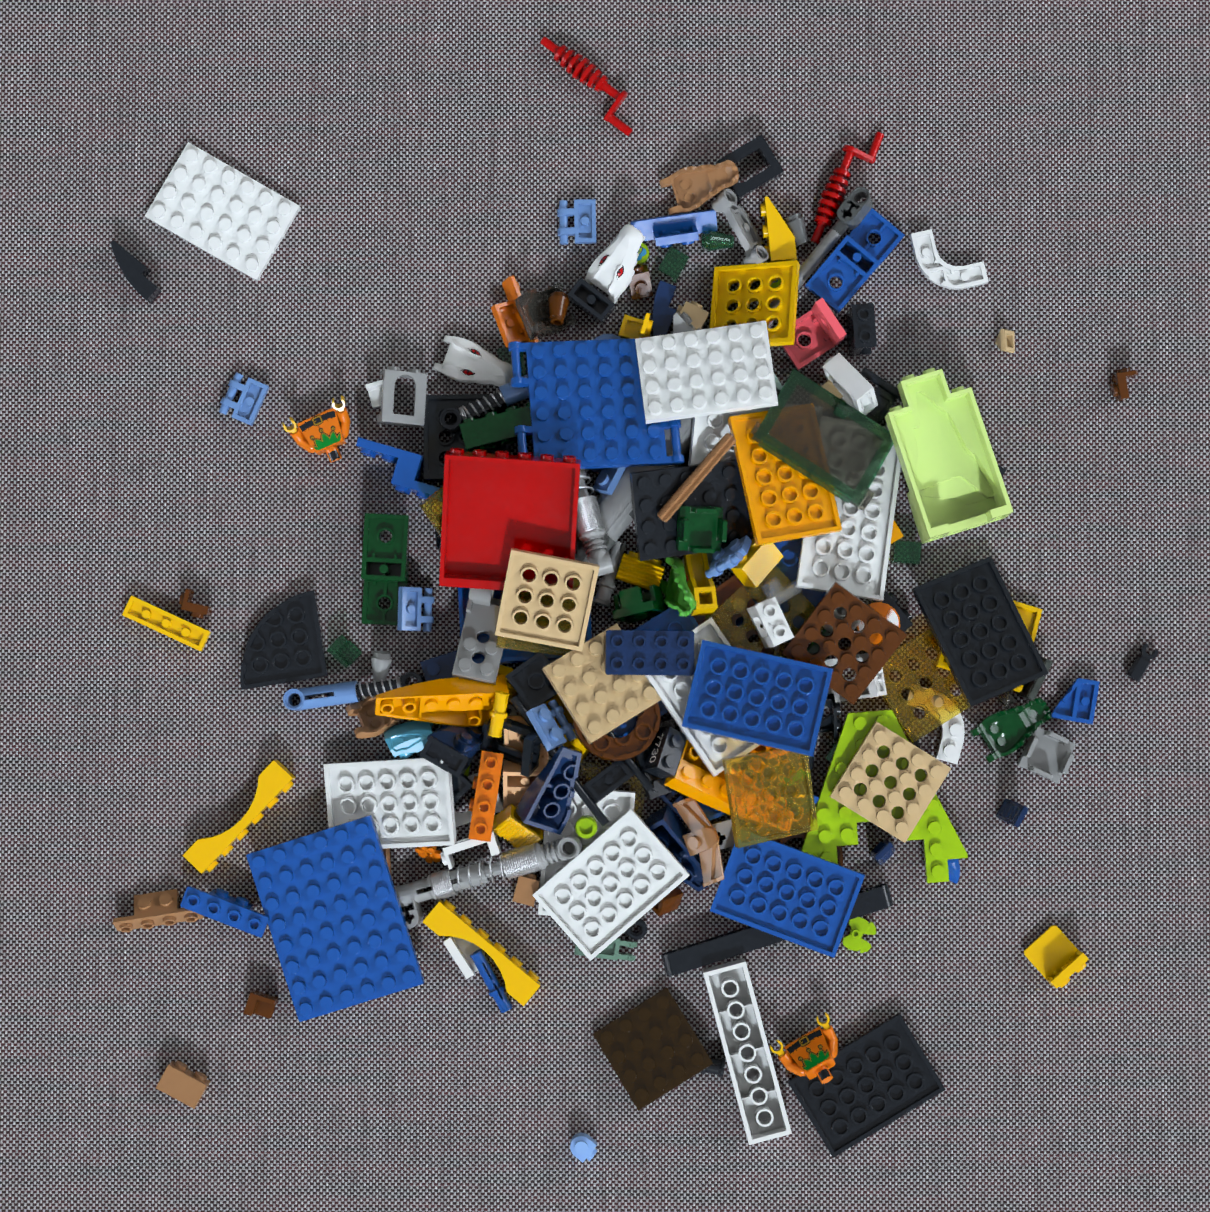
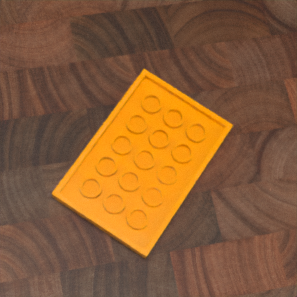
(778, 497)

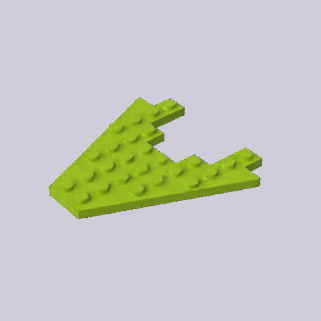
(839, 824)

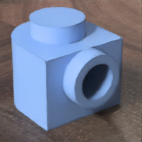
(583, 1146)

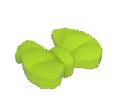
(854, 940)

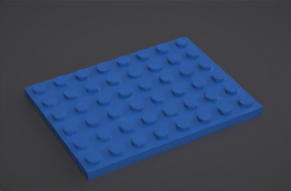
(335, 918)

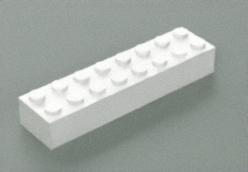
(746, 1051)

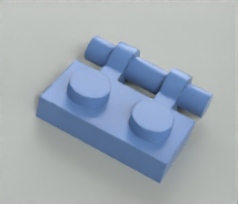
(584, 221)
(249, 402)
(728, 557)
(410, 609)
(546, 726)

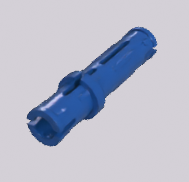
(496, 992)

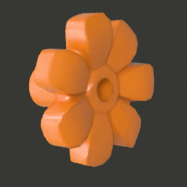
(430, 853)

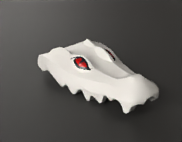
(615, 265)
(472, 364)

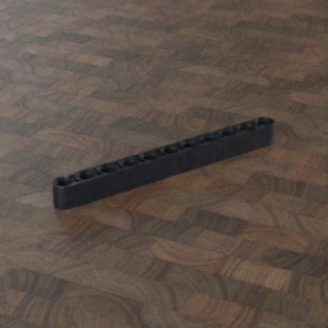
(750, 938)

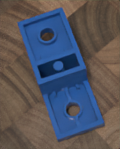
(854, 260)
(407, 469)

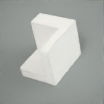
(375, 393)

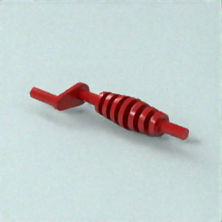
(587, 73)
(835, 189)

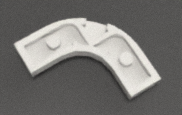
(939, 271)
(951, 734)

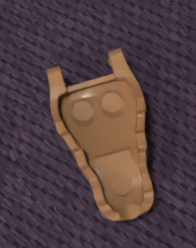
(698, 184)
(371, 724)

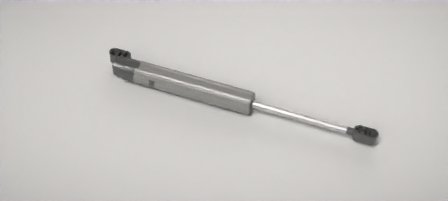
(618, 507)

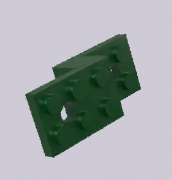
(383, 566)

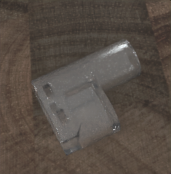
(774, 588)

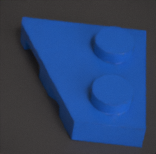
(1078, 702)

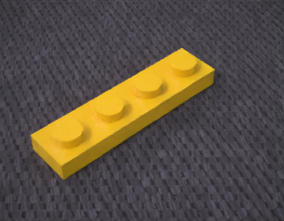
(166, 623)

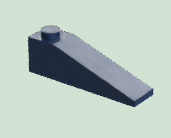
(550, 795)
(670, 832)

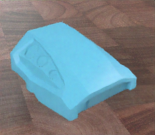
(407, 738)

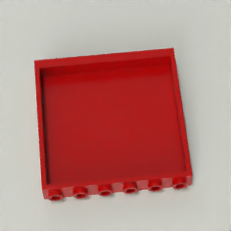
(504, 505)

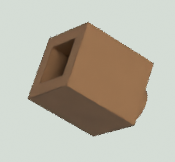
(525, 888)

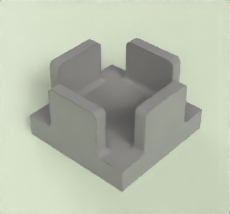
(1047, 755)

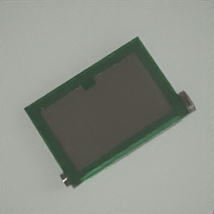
(824, 439)

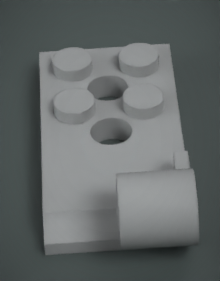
(480, 618)

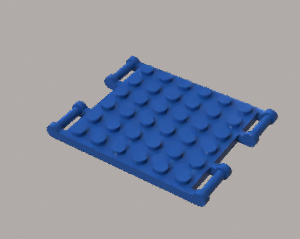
(590, 405)

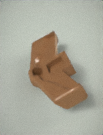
(701, 840)

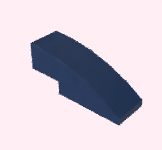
(662, 313)

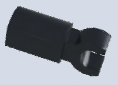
(1141, 663)

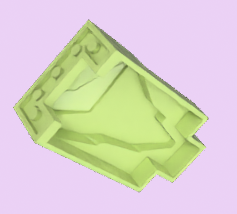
(945, 457)

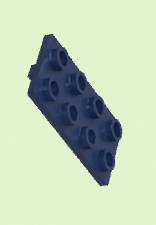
(649, 652)

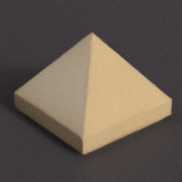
(1006, 341)

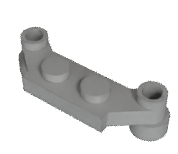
(742, 227)

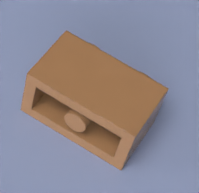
(183, 1084)

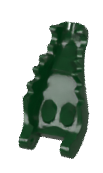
(1010, 728)

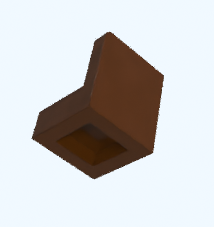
(669, 902)
(260, 1004)

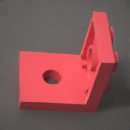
(821, 328)

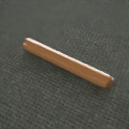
(696, 477)

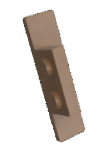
(155, 910)

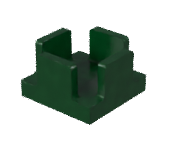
(700, 529)
(636, 606)

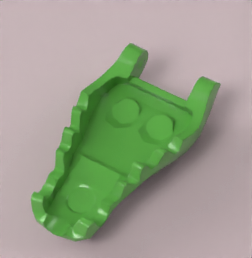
(676, 588)

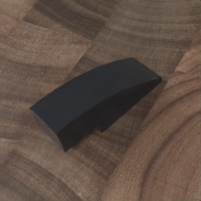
(135, 273)

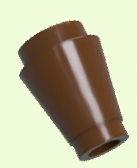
(558, 306)

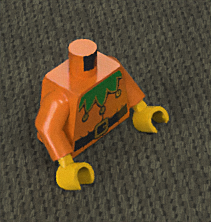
(323, 431)
(812, 1053)

